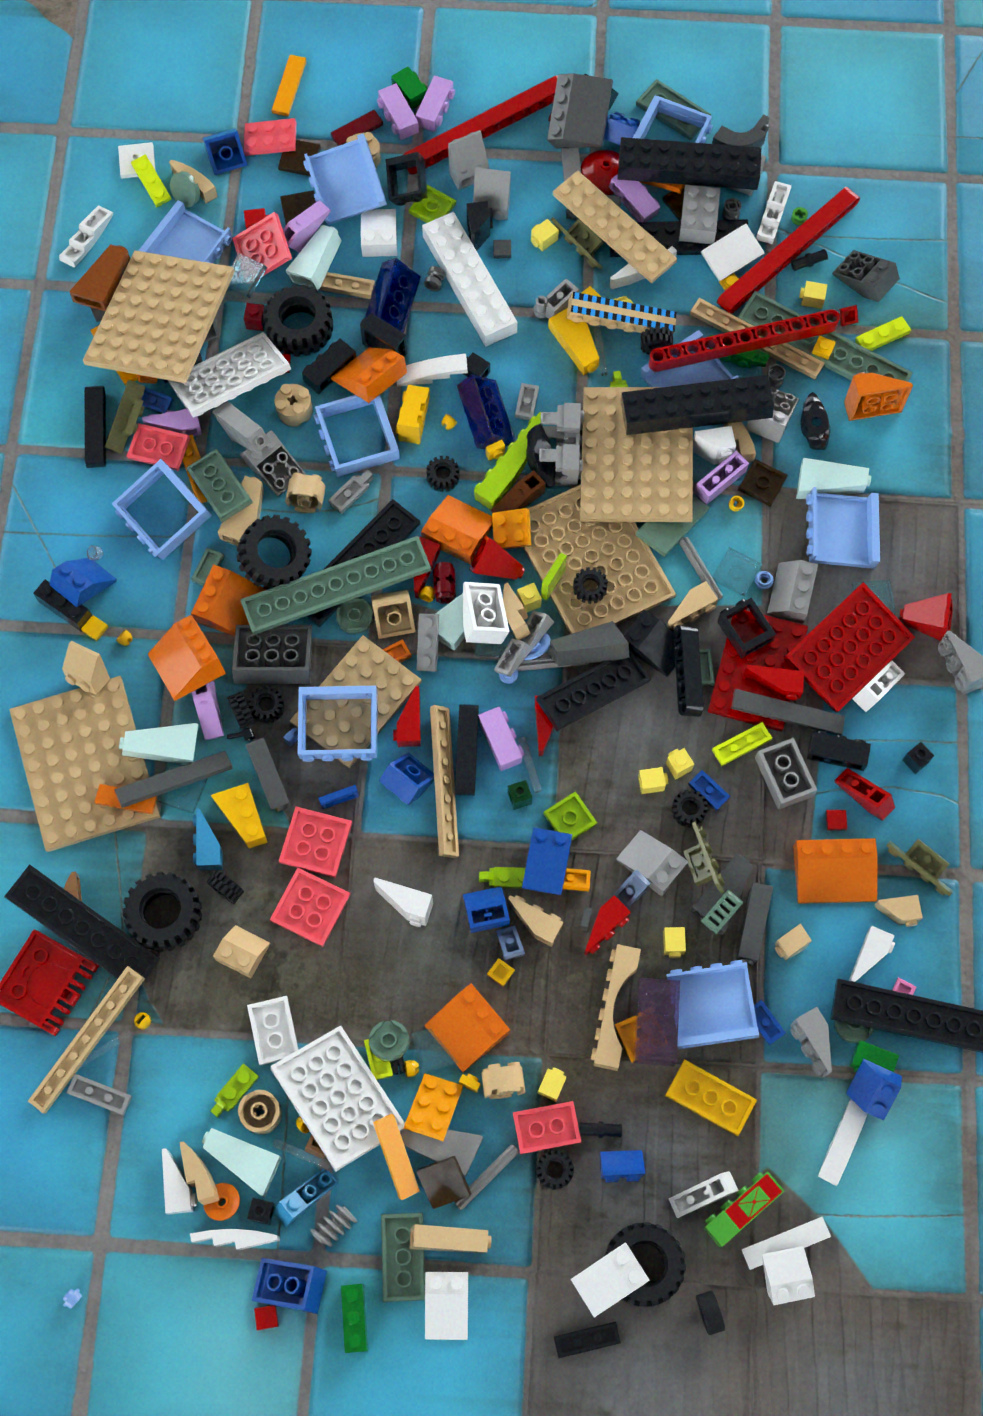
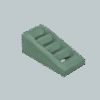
(732, 898)

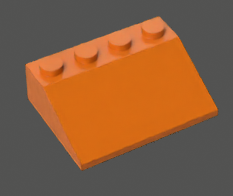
(185, 658)
(836, 870)

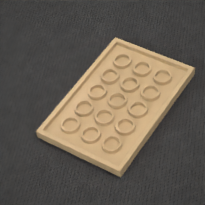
(347, 722)

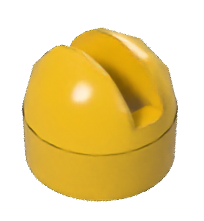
(449, 421)
(740, 503)
(427, 594)
(124, 638)
(145, 1023)
(411, 1068)
(301, 1125)

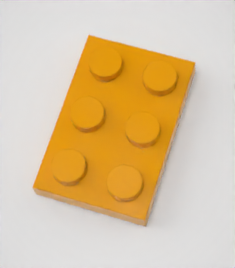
(433, 1107)

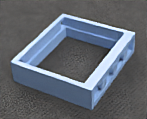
(678, 112)
(344, 405)
(139, 488)
(332, 693)

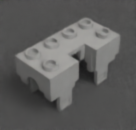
(566, 455)

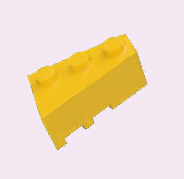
(413, 414)
(241, 811)

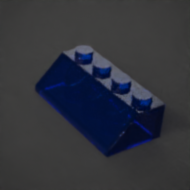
(394, 293)
(485, 411)

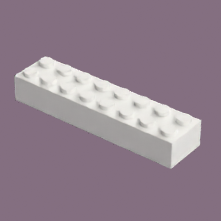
(469, 279)

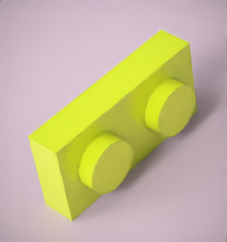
(379, 1068)

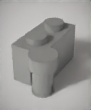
(555, 301)

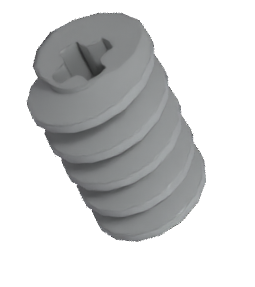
(333, 1226)

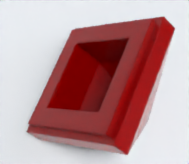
(848, 315)

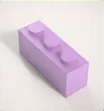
(435, 103)
(397, 112)
(635, 199)
(721, 477)
(501, 738)

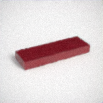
(363, 124)

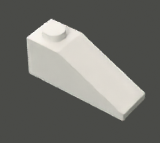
(878, 686)
(874, 948)
(177, 1193)
(703, 1194)

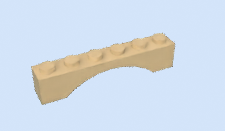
(608, 1049)

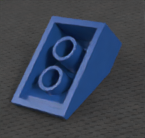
(80, 580)
(547, 861)
(289, 1285)

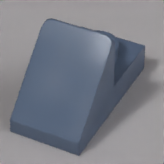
(632, 889)
(510, 943)

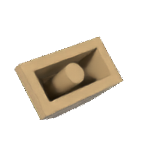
(901, 909)
(792, 942)

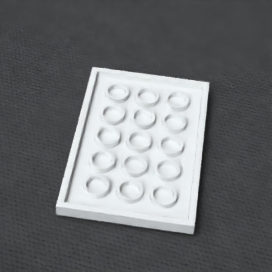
(230, 374)
(335, 1096)

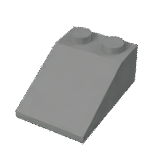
(495, 188)
(653, 860)

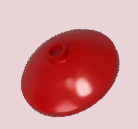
(597, 173)

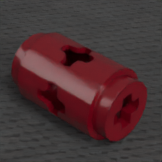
(445, 578)

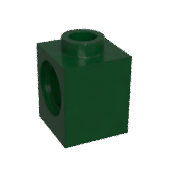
(519, 794)

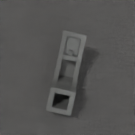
(751, 138)

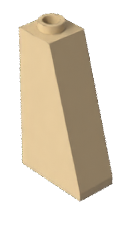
(235, 526)
(449, 1239)

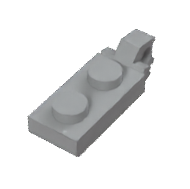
(351, 491)

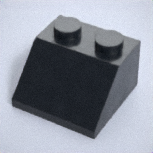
(479, 222)

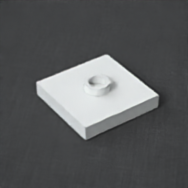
(131, 152)

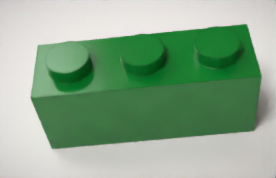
(354, 1318)

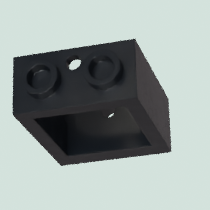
(404, 162)
(380, 334)
(754, 644)

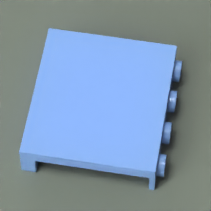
(345, 180)
(187, 237)
(690, 374)
(843, 529)
(715, 1005)

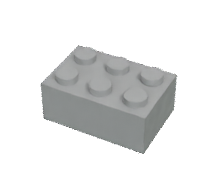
(699, 214)
(785, 773)

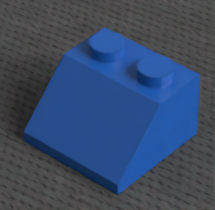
(225, 151)
(407, 778)
(874, 1089)

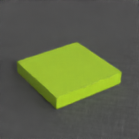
(433, 207)
(553, 576)
(570, 816)

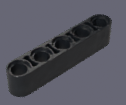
(95, 426)
(688, 670)
(467, 750)

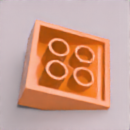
(371, 372)
(875, 396)
(457, 528)
(220, 600)
(468, 1027)

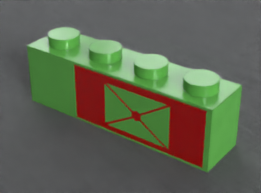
(743, 1209)

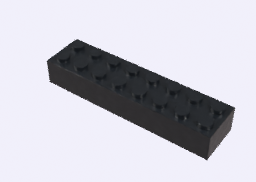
(689, 163)
(697, 405)

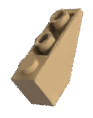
(696, 602)
(539, 924)

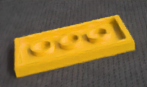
(711, 1098)

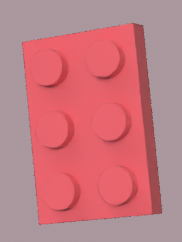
(270, 137)
(154, 443)
(546, 1127)

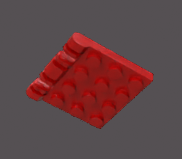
(41, 979)

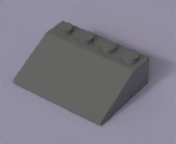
(579, 111)
(273, 656)

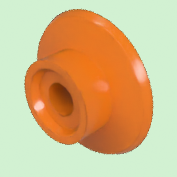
(230, 1194)

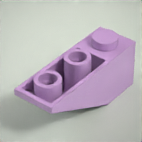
(303, 226)
(176, 421)
(208, 711)

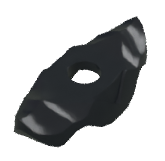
(816, 435)
(537, 440)

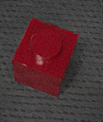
(254, 316)

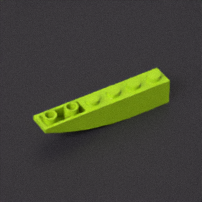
(507, 469)

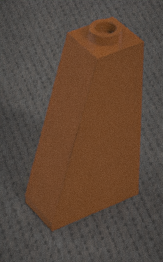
(101, 279)

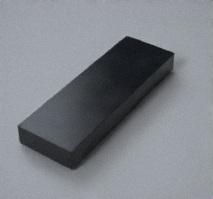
(587, 1340)

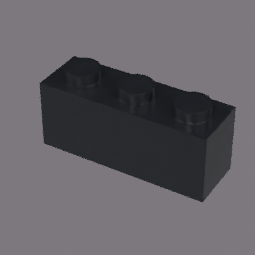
(327, 364)
(61, 606)
(839, 750)

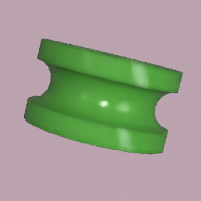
(803, 213)

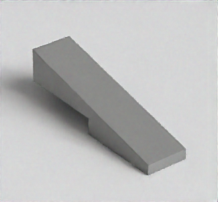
(519, 649)

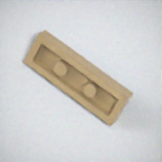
(348, 285)

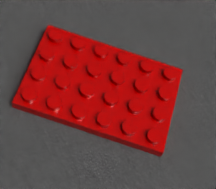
(849, 647)
(732, 667)

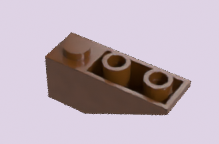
(522, 494)

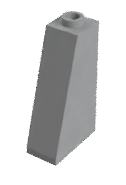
(241, 427)
(458, 1144)

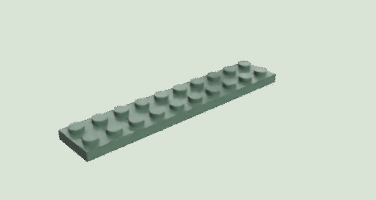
(847, 356)
(335, 585)

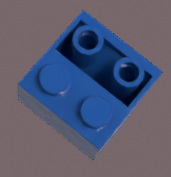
(619, 126)
(486, 909)
(621, 1165)

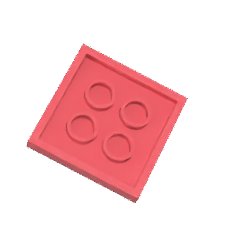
(264, 243)
(315, 842)
(310, 907)

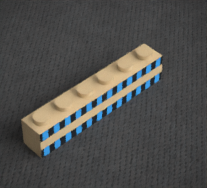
(618, 314)

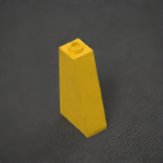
(576, 341)

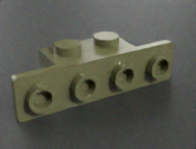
(584, 238)
(126, 417)
(925, 861)
(701, 863)

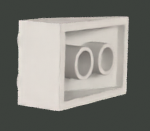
(379, 233)
(484, 613)
(410, 903)
(610, 1279)
(446, 1305)

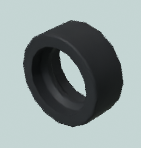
(710, 1312)

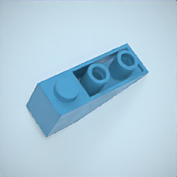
(208, 850)
(304, 1197)

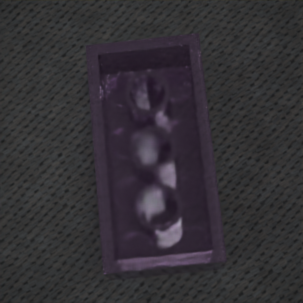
(657, 1022)

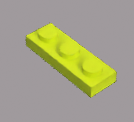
(151, 180)
(884, 334)
(741, 744)

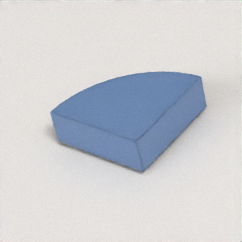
(291, 737)

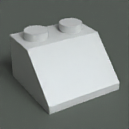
(714, 444)
(788, 1275)

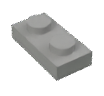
(526, 401)

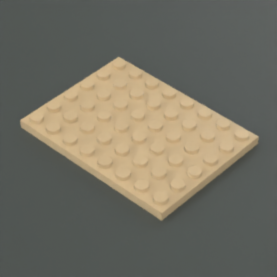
(159, 316)
(636, 474)
(629, 565)
(69, 750)

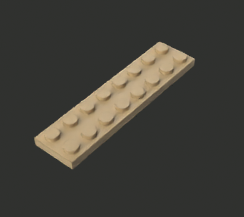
(614, 226)

